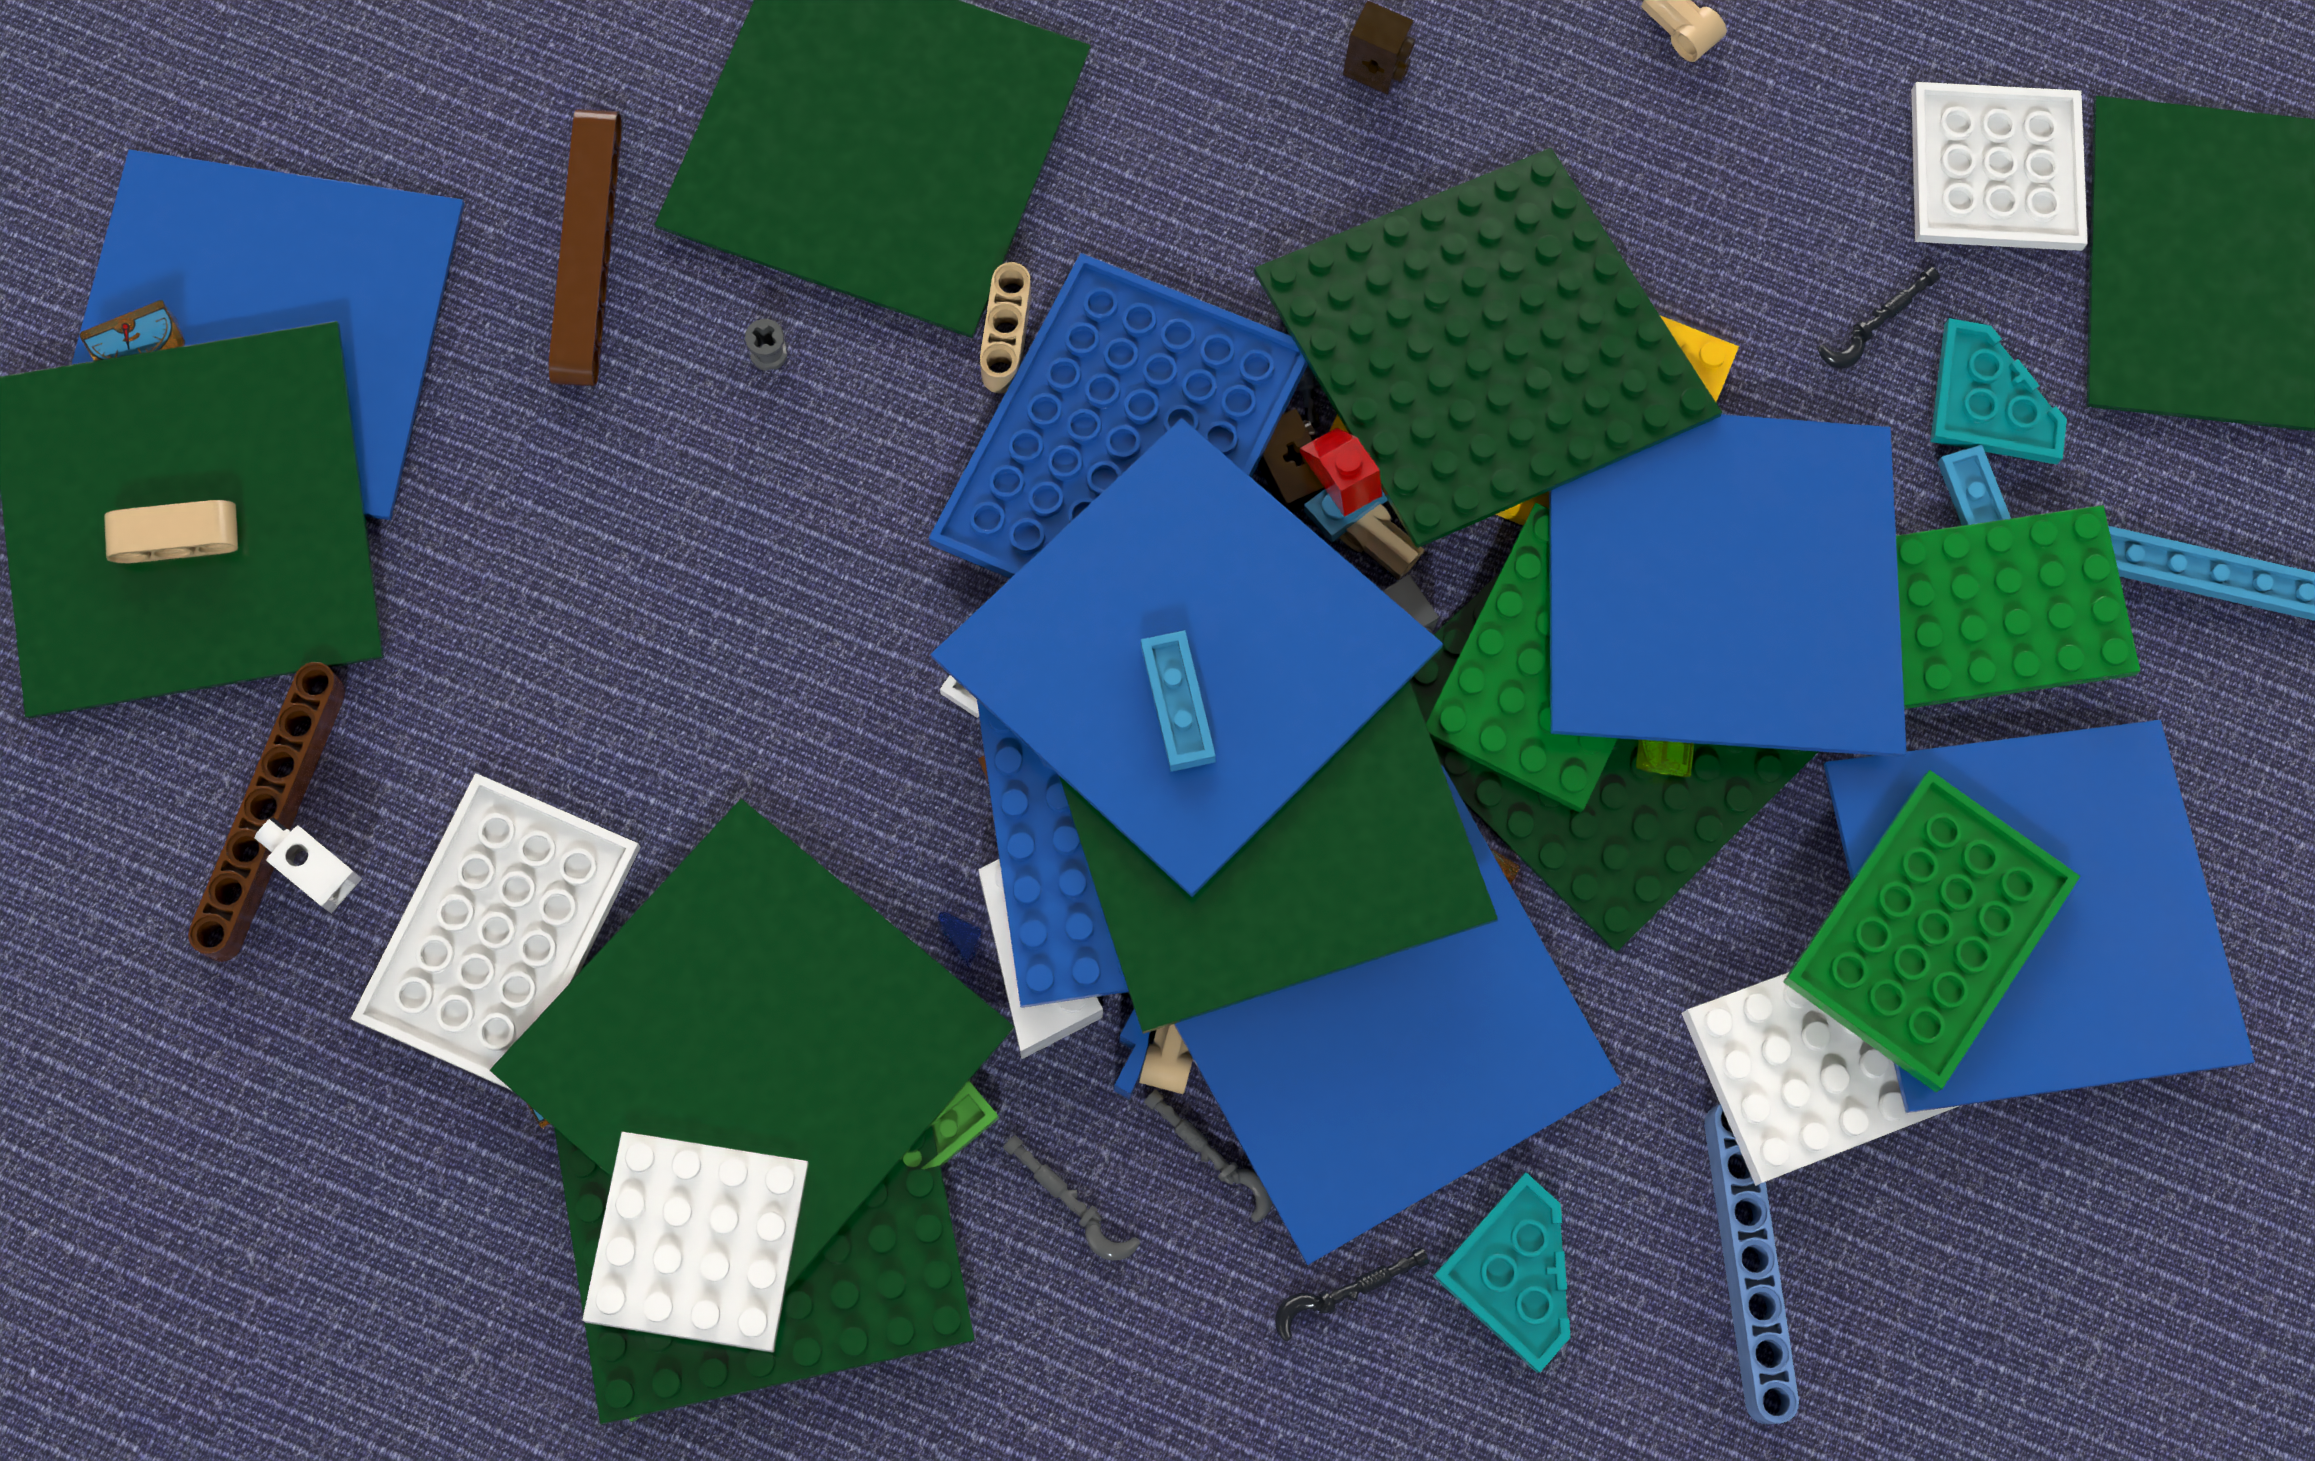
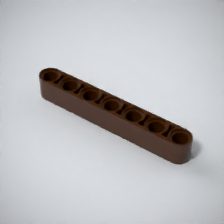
(585, 248)
(264, 789)

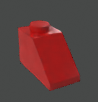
(1344, 470)

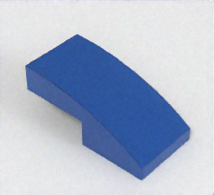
(1134, 1039)

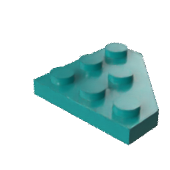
(1992, 399)
(1516, 1273)

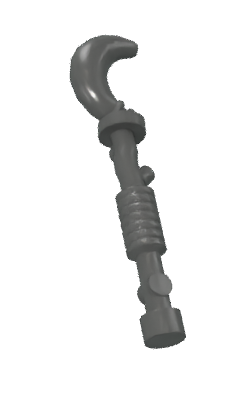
(1199, 1143)
(1089, 1217)

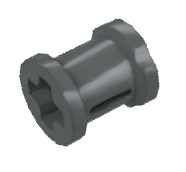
(765, 332)

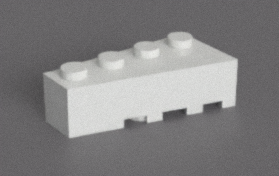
(1035, 1025)

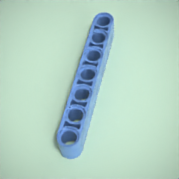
(1745, 1284)

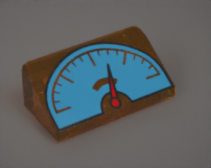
(134, 333)

